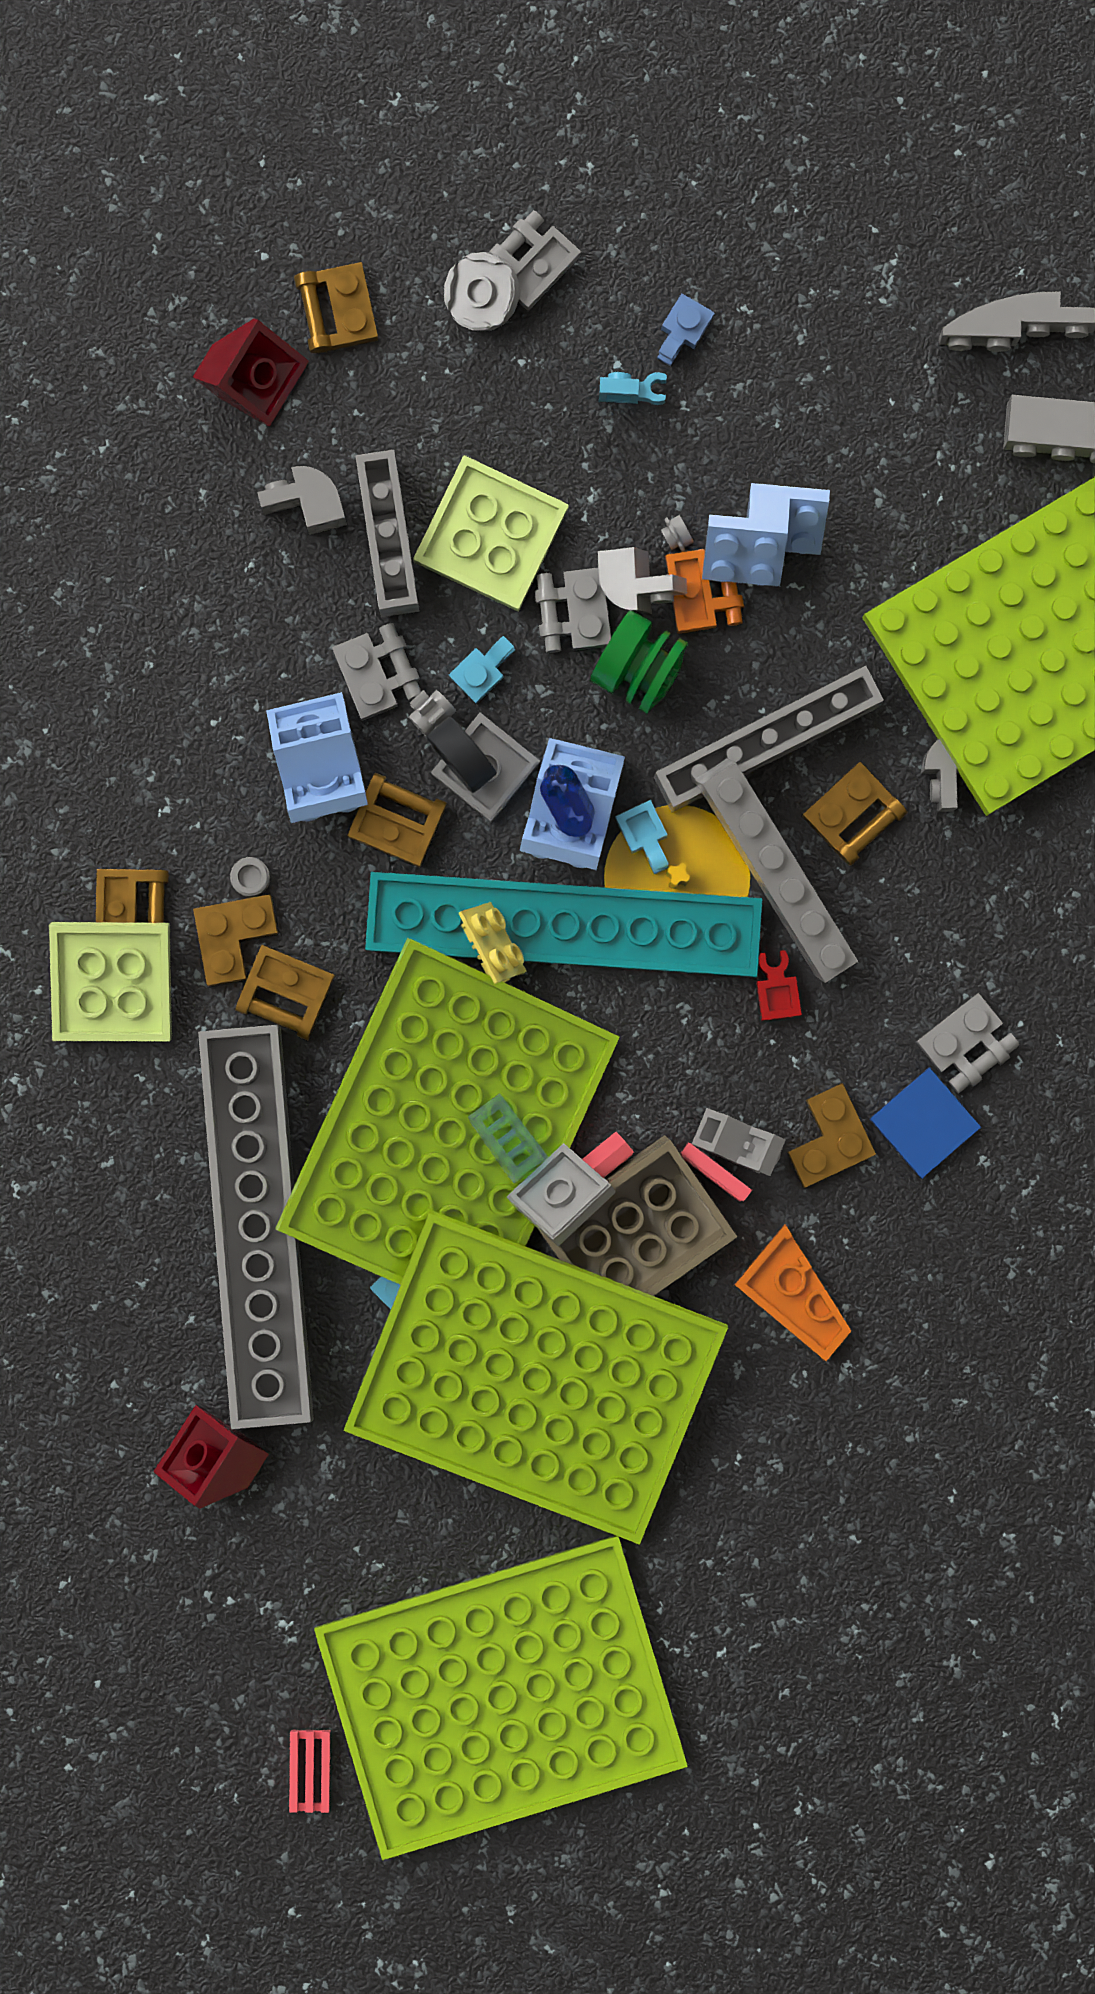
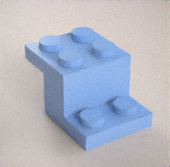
(755, 546)
(316, 758)
(600, 777)

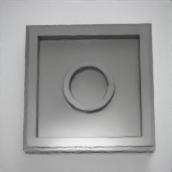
(509, 760)
(561, 1194)

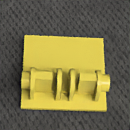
(487, 931)

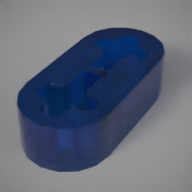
(561, 803)

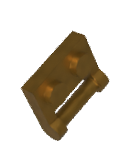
(349, 305)
(845, 804)
(392, 832)
(118, 894)
(288, 979)

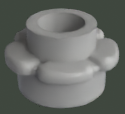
(676, 533)

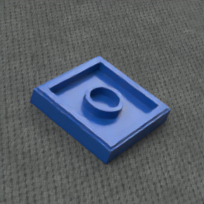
(925, 1123)

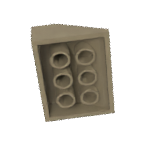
(651, 1226)

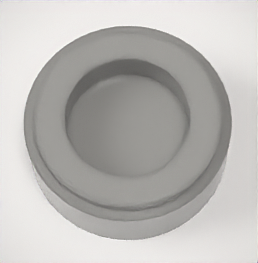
(250, 877)

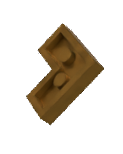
(222, 929)
(841, 1142)

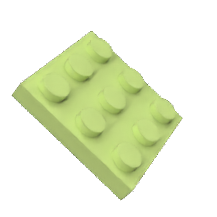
(491, 533)
(110, 981)

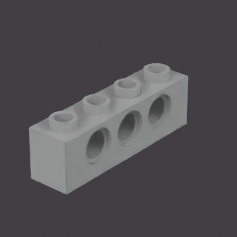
(387, 533)

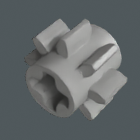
(430, 711)

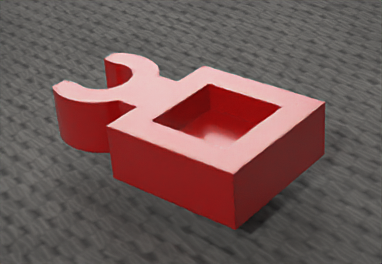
(777, 994)

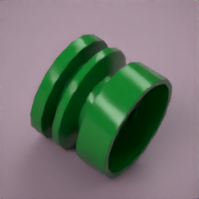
(639, 662)

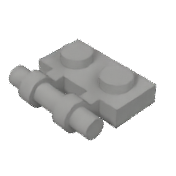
(542, 264)
(586, 610)
(366, 677)
(961, 1032)

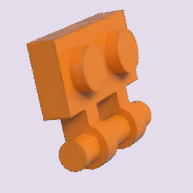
(697, 608)

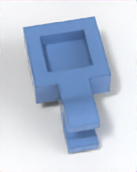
(685, 326)

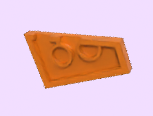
(793, 1295)

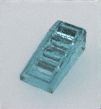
(505, 1159)

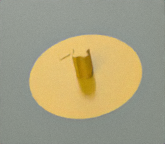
(696, 853)

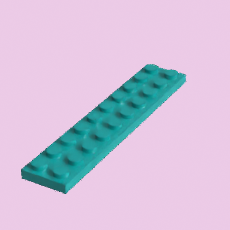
(571, 923)

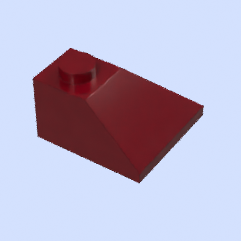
(252, 370)
(209, 1460)

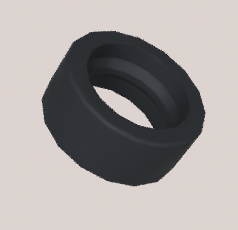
(461, 755)

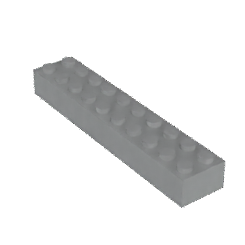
(254, 1260)

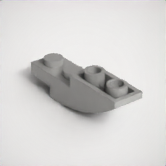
(1001, 322)

